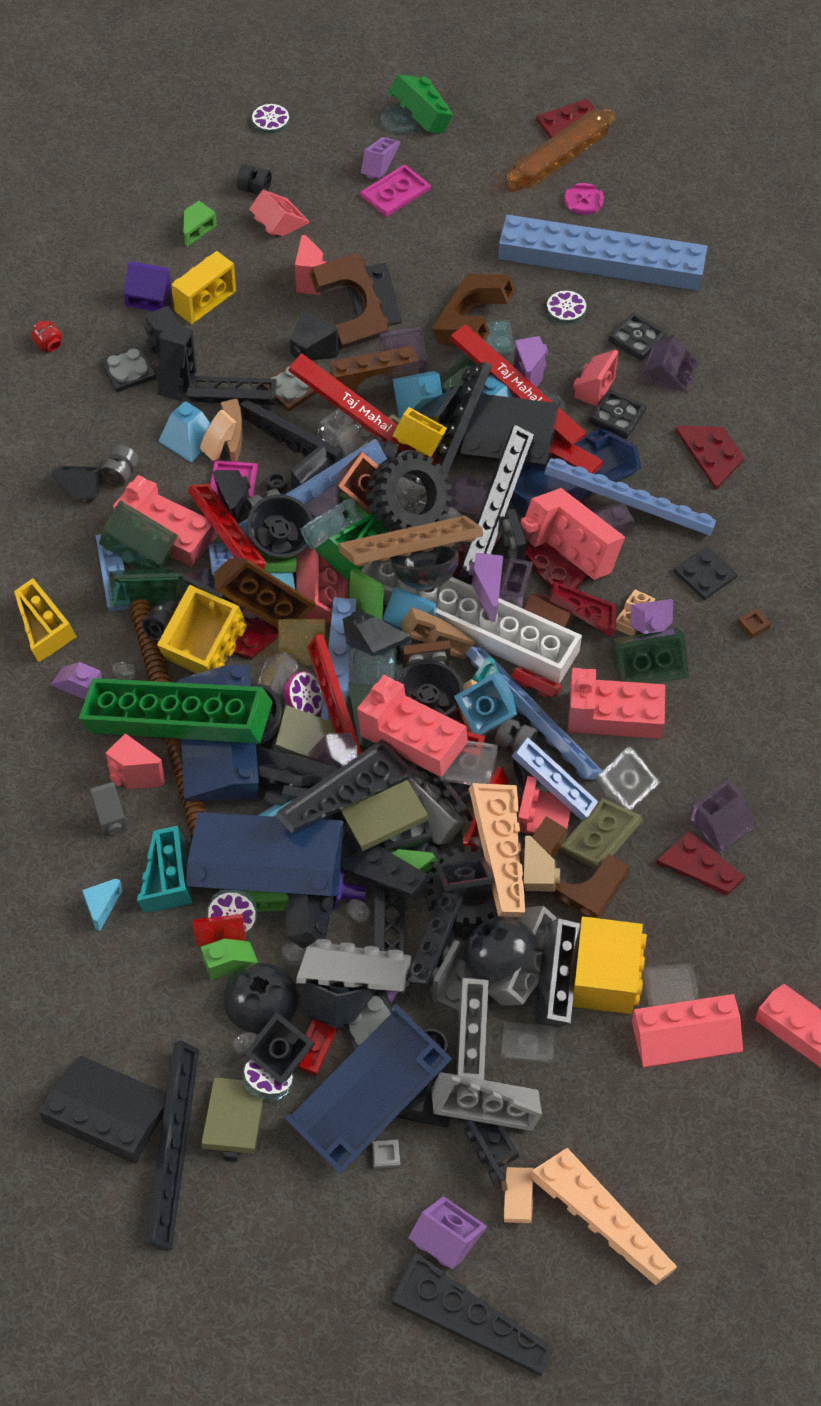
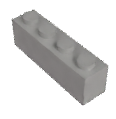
(472, 1028)

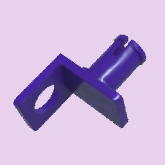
(348, 891)

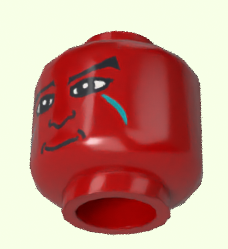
(46, 336)

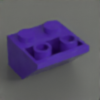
(147, 286)

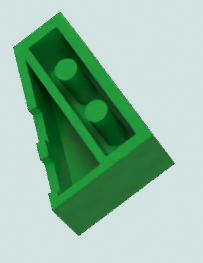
(423, 101)
(330, 548)

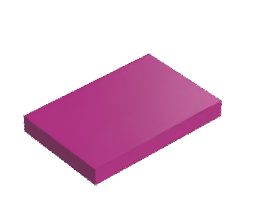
(395, 190)

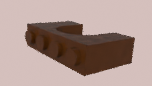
(351, 272)
(472, 292)
(393, 362)
(592, 895)

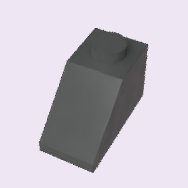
(108, 809)

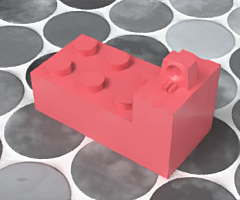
(192, 528)
(573, 532)
(615, 706)
(410, 727)

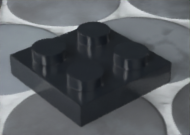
(705, 573)

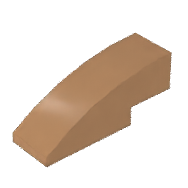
(234, 445)
(430, 629)

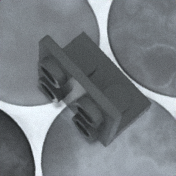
(448, 978)

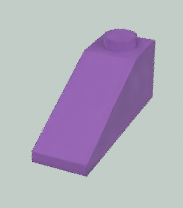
(378, 157)
(486, 581)

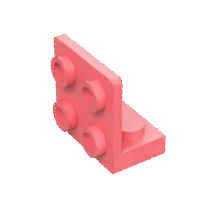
(537, 806)

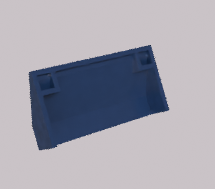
(619, 461)
(218, 767)
(264, 855)
(369, 1090)

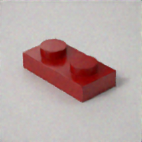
(531, 679)
(218, 928)
(323, 1037)

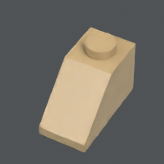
(539, 868)

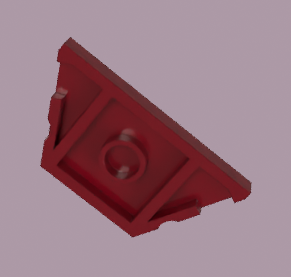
(712, 451)
(256, 636)

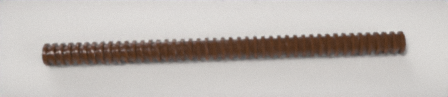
(157, 671)

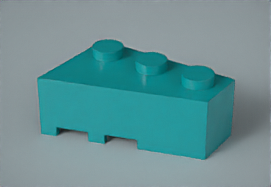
(165, 873)

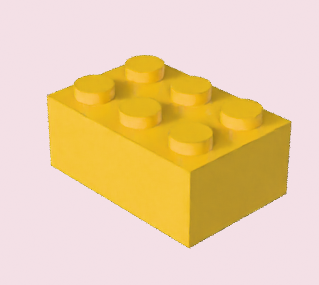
(203, 287)

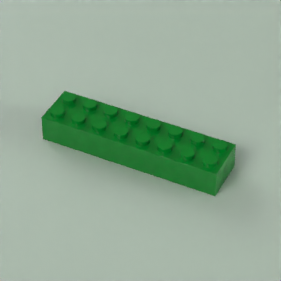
(176, 710)

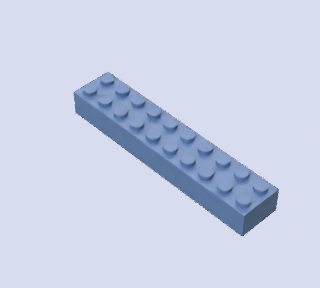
(602, 252)

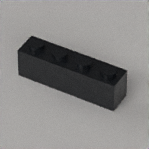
(557, 973)

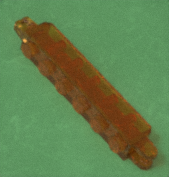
(560, 149)

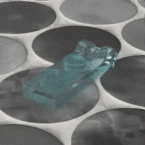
(330, 523)

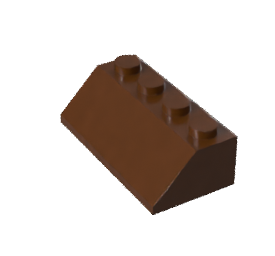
(260, 591)

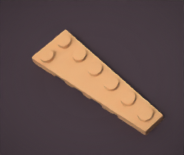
(498, 828)
(573, 1184)

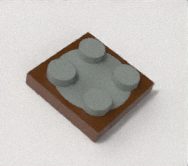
(290, 389)
(431, 651)

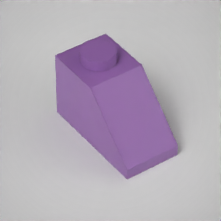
(652, 616)
(76, 679)

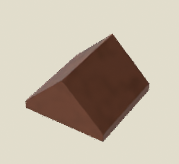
(354, 480)
(542, 606)

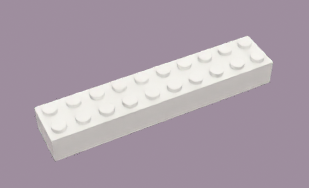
(515, 635)

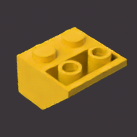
(419, 432)

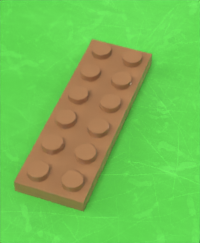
(412, 539)

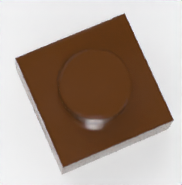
(754, 623)

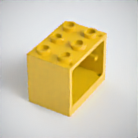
(202, 631)
(609, 965)

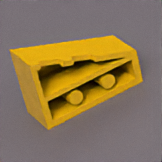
(42, 620)

